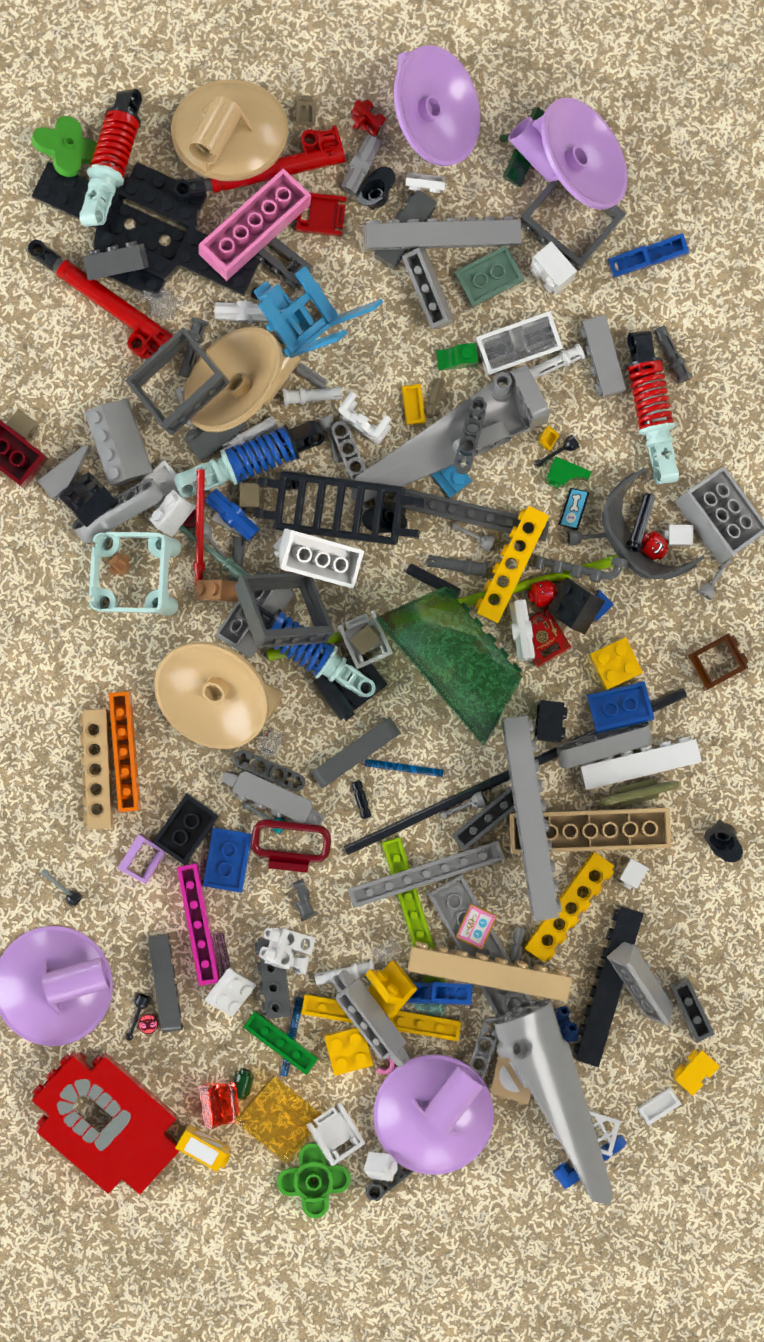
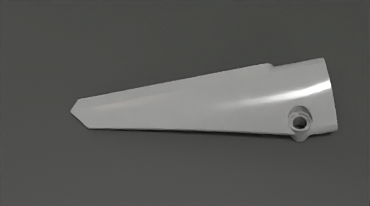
(508, 413)

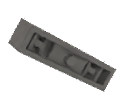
(278, 267)

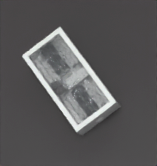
(518, 343)

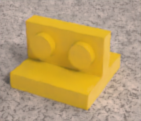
(390, 988)

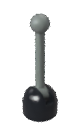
(72, 897)

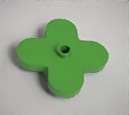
(65, 145)
(314, 1196)

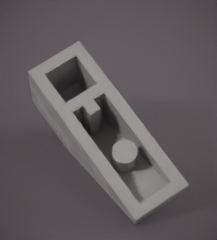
(64, 474)

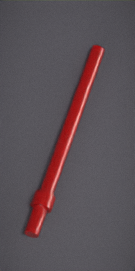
(199, 565)

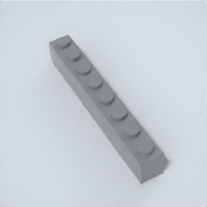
(442, 234)

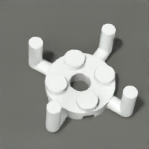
(360, 422)

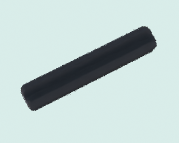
(429, 578)

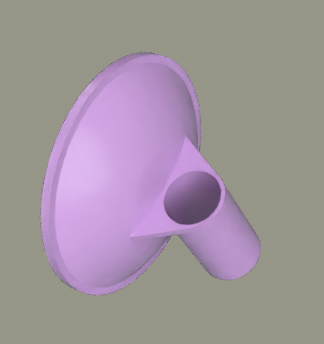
(436, 105)
(577, 149)
(54, 985)
(433, 1114)

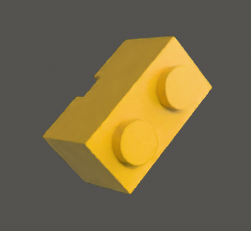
(695, 1071)

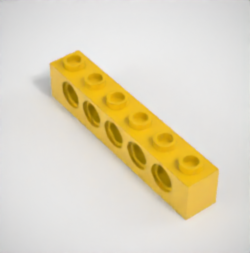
(538, 521)
(594, 862)

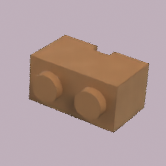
(216, 591)

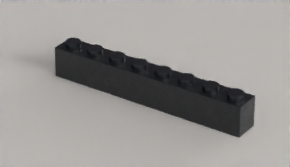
(606, 990)

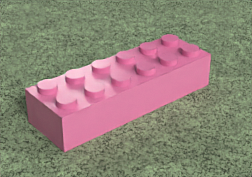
(254, 224)

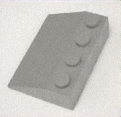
(721, 514)

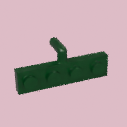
(518, 165)

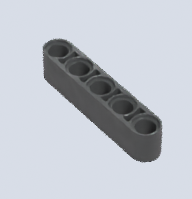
(355, 752)
(164, 983)

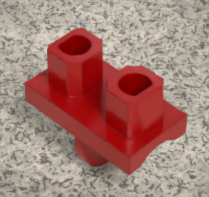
(365, 119)

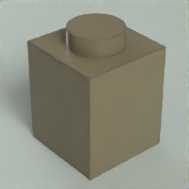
(23, 425)
(249, 497)
(365, 638)

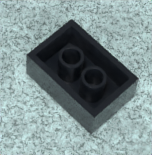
(186, 829)

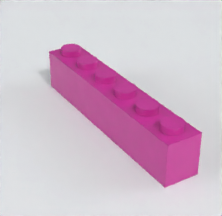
(198, 924)

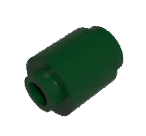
(244, 1082)

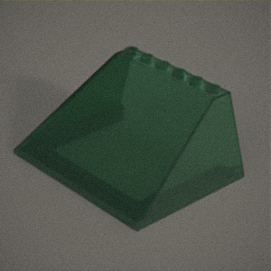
(455, 657)

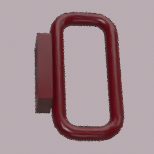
(289, 860)

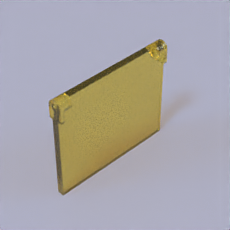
(278, 1118)

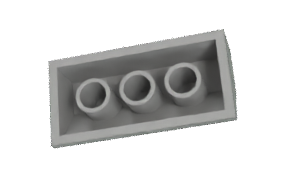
(119, 442)
(236, 630)
(642, 983)

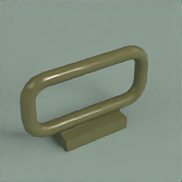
(638, 792)

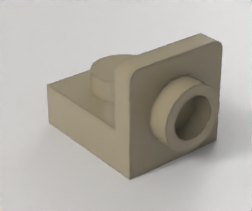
(306, 111)

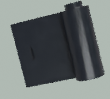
(345, 701)

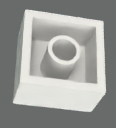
(552, 268)

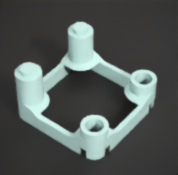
(156, 601)

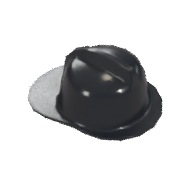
(376, 188)
(386, 519)
(724, 841)

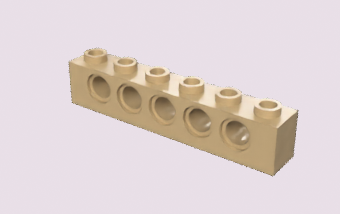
(101, 718)

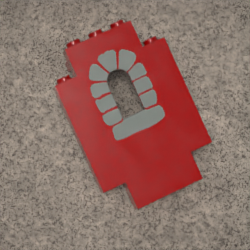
(131, 1144)

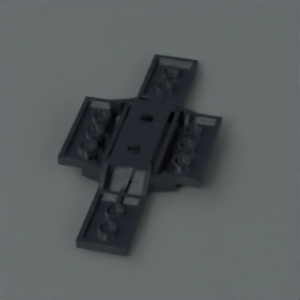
(155, 194)

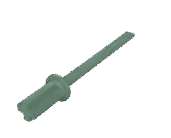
(228, 565)

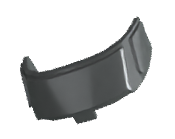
(619, 534)

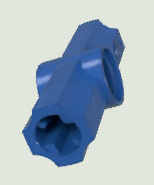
(232, 515)

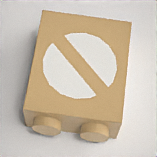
(509, 1084)

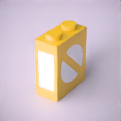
(204, 1148)

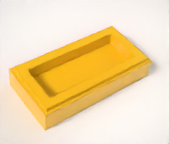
(413, 404)

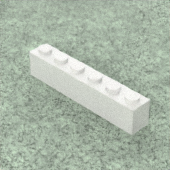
(640, 764)

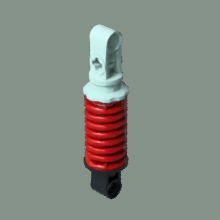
(111, 156)
(650, 405)

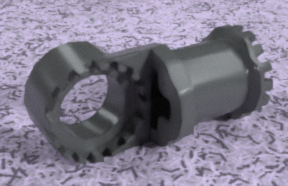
(303, 905)

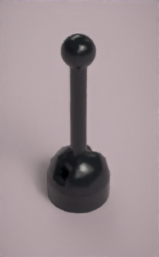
(569, 444)
(141, 1002)

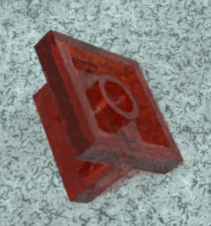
(218, 1104)

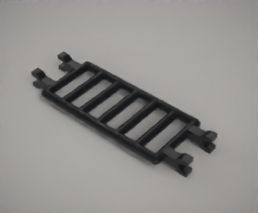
(335, 532)

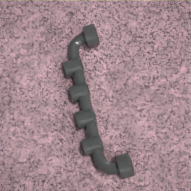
(576, 570)

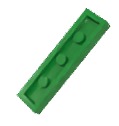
(281, 1042)

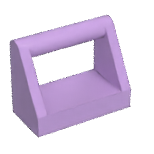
(131, 854)

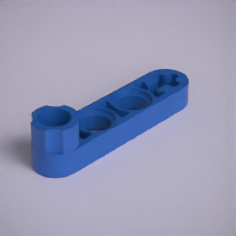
(568, 1176)

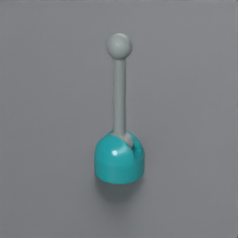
(246, 805)

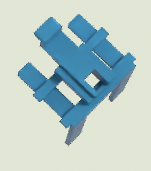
(287, 314)

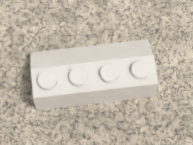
(319, 558)

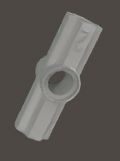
(361, 164)

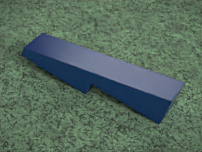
(649, 255)
(442, 994)

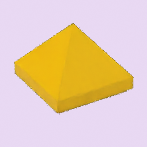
(548, 438)

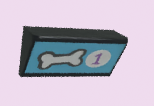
(574, 508)

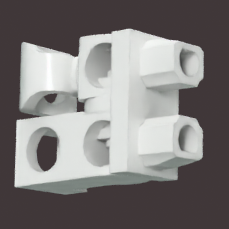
(281, 946)

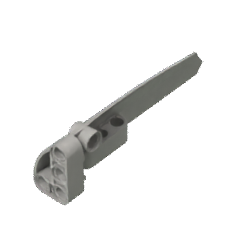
(545, 1063)

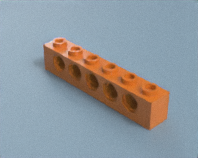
(124, 751)

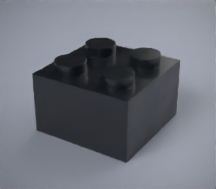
(87, 499)
(575, 605)
(550, 721)

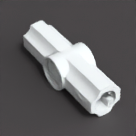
(239, 312)
(522, 630)

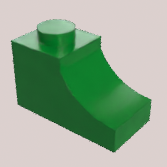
(457, 357)
(564, 471)

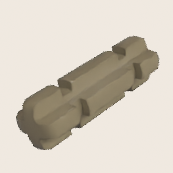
(435, 396)

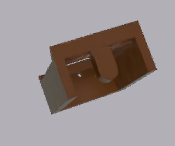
(701, 672)

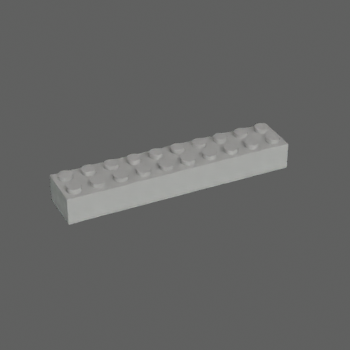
(529, 818)

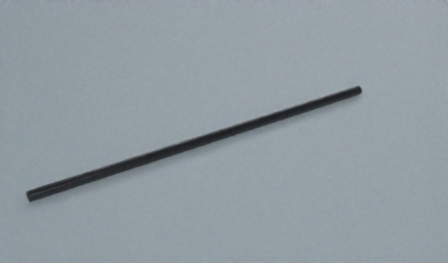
(482, 786)

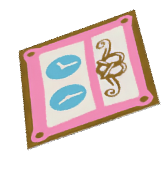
(476, 926)

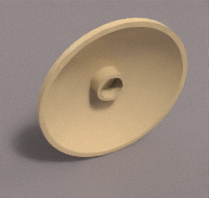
(229, 130)
(256, 373)
(213, 695)

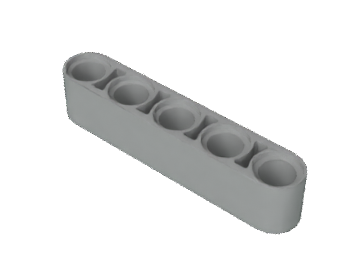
(348, 459)
(127, 506)
(603, 745)

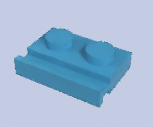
(451, 481)

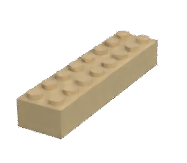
(602, 830)
(489, 972)

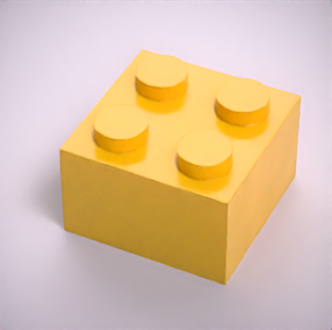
(615, 663)
(348, 1050)

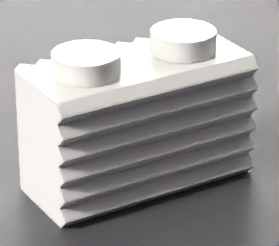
(172, 513)

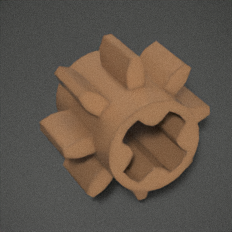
(119, 564)

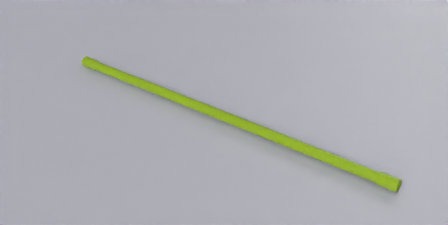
(473, 599)

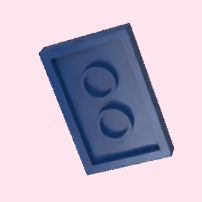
(620, 707)
(227, 860)

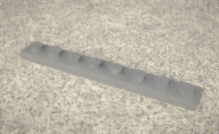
(425, 874)

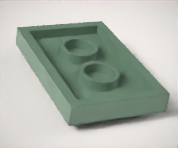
(489, 276)

